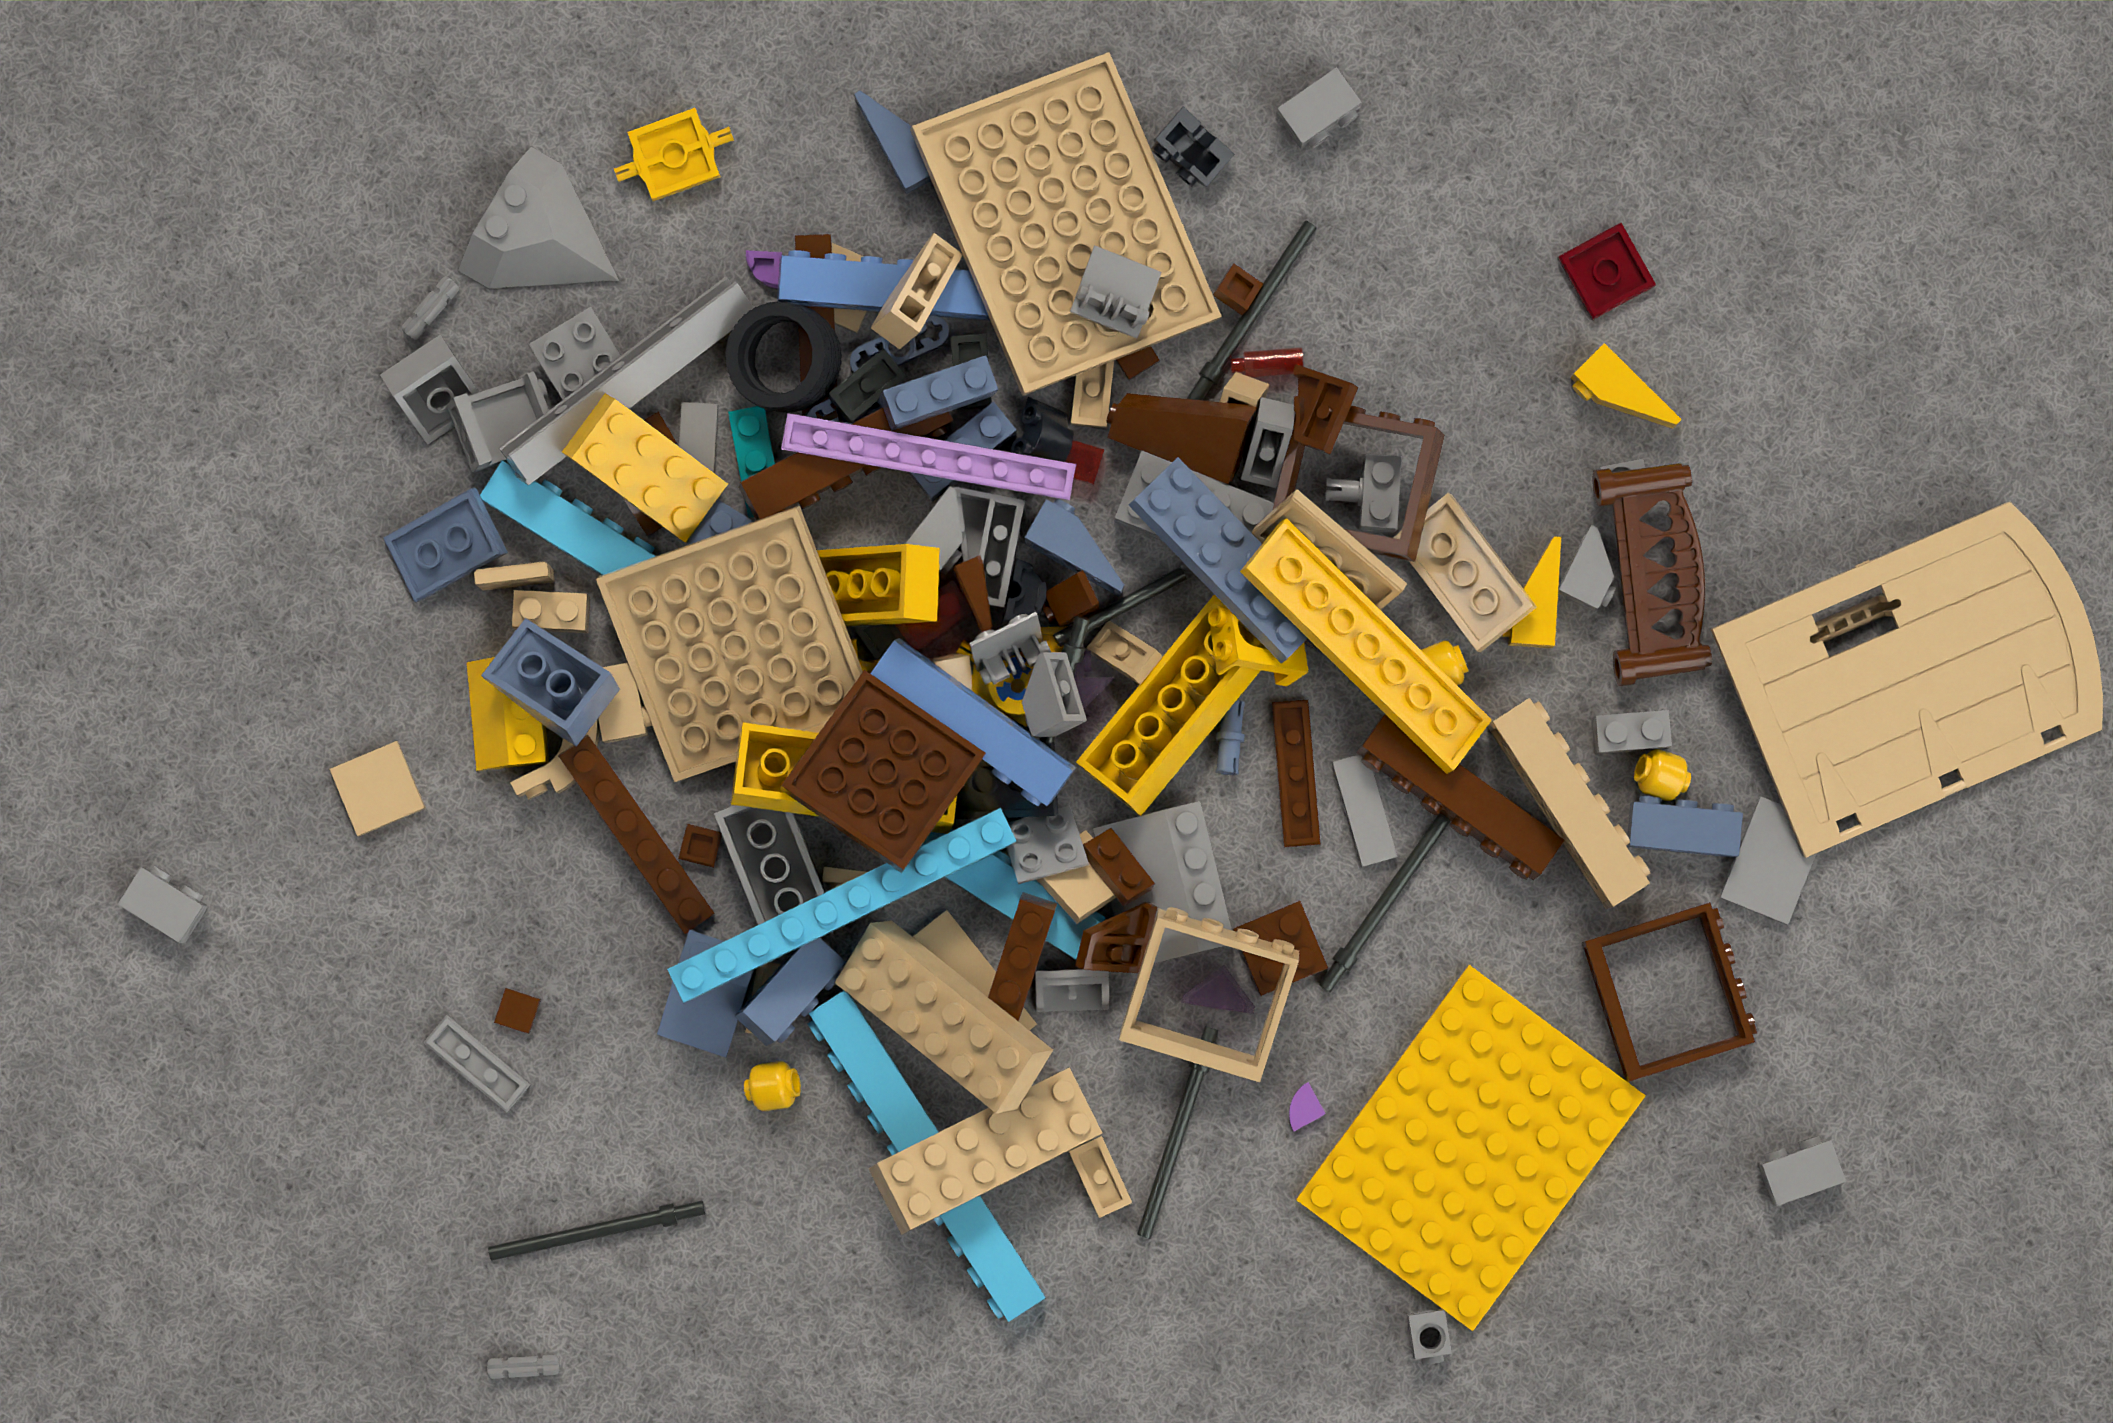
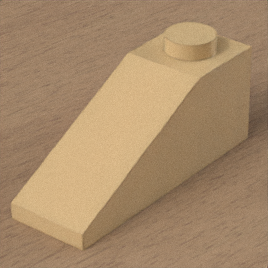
(917, 292)

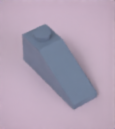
(896, 143)

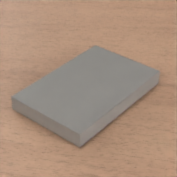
(1769, 865)

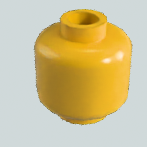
(1448, 659)
(1662, 774)
(772, 1086)

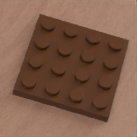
(882, 771)

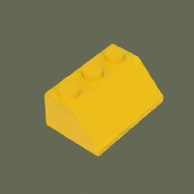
(501, 729)

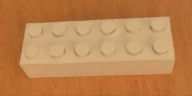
(1569, 804)
(944, 1016)
(984, 1152)

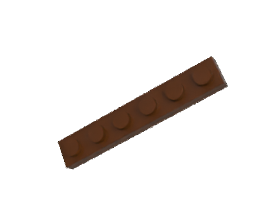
(636, 834)

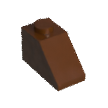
(1070, 599)

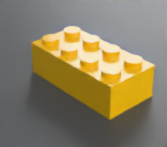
(645, 467)
(884, 583)

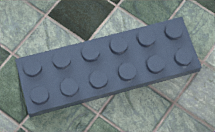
(1215, 550)

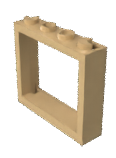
(1198, 1050)

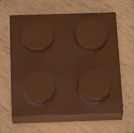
(1290, 926)

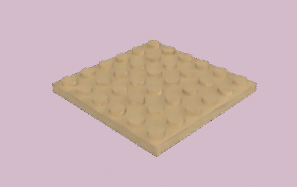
(732, 638)

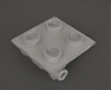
(1115, 292)
(575, 352)
(992, 647)
(1046, 846)

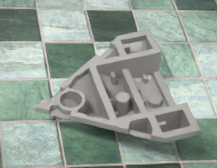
(535, 232)

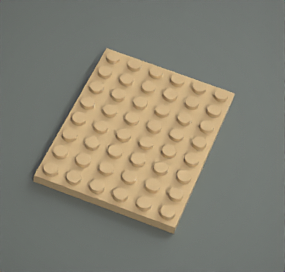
(1030, 194)

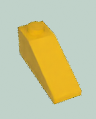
(1616, 386)
(1539, 626)

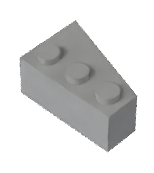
(991, 530)

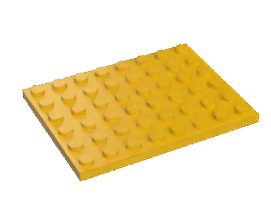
(1470, 1147)

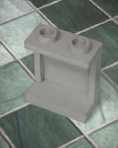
(495, 417)

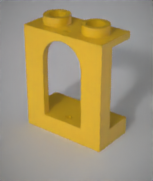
(1233, 650)

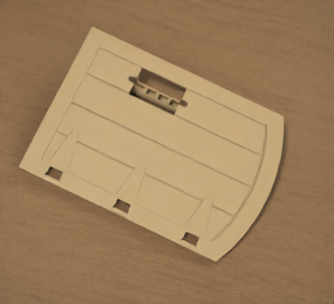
(1966, 682)

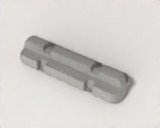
(430, 308)
(523, 1366)

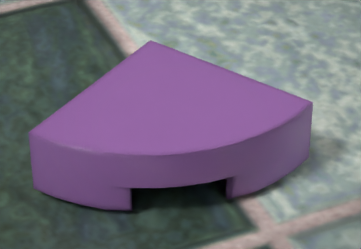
(764, 266)
(1304, 1107)

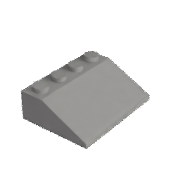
(1180, 861)

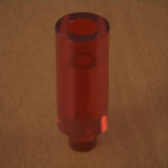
(1268, 362)

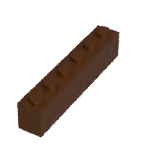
(805, 476)
(1463, 799)

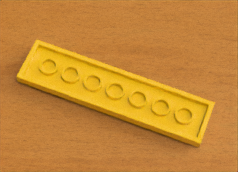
(1366, 645)

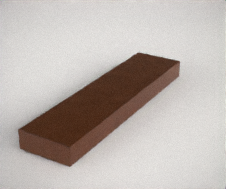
(1296, 773)

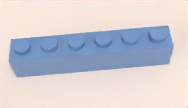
(866, 285)
(1006, 744)

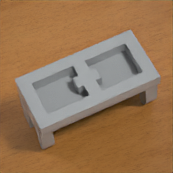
(1072, 990)

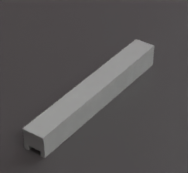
(629, 376)

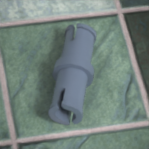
(1230, 739)

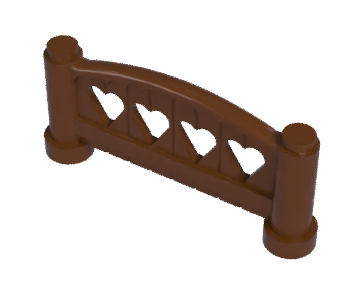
(1631, 496)

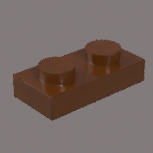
(1117, 867)

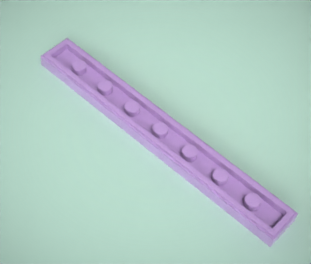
(928, 456)

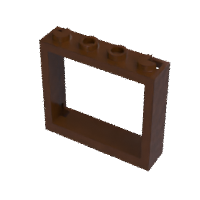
(1408, 544)
(1732, 989)

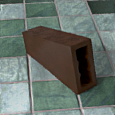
(1201, 433)

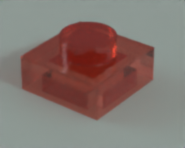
(1087, 461)

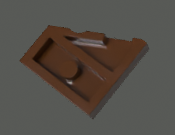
(1320, 408)
(1118, 941)

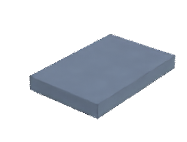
(445, 545)

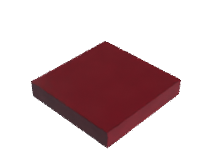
(1606, 271)

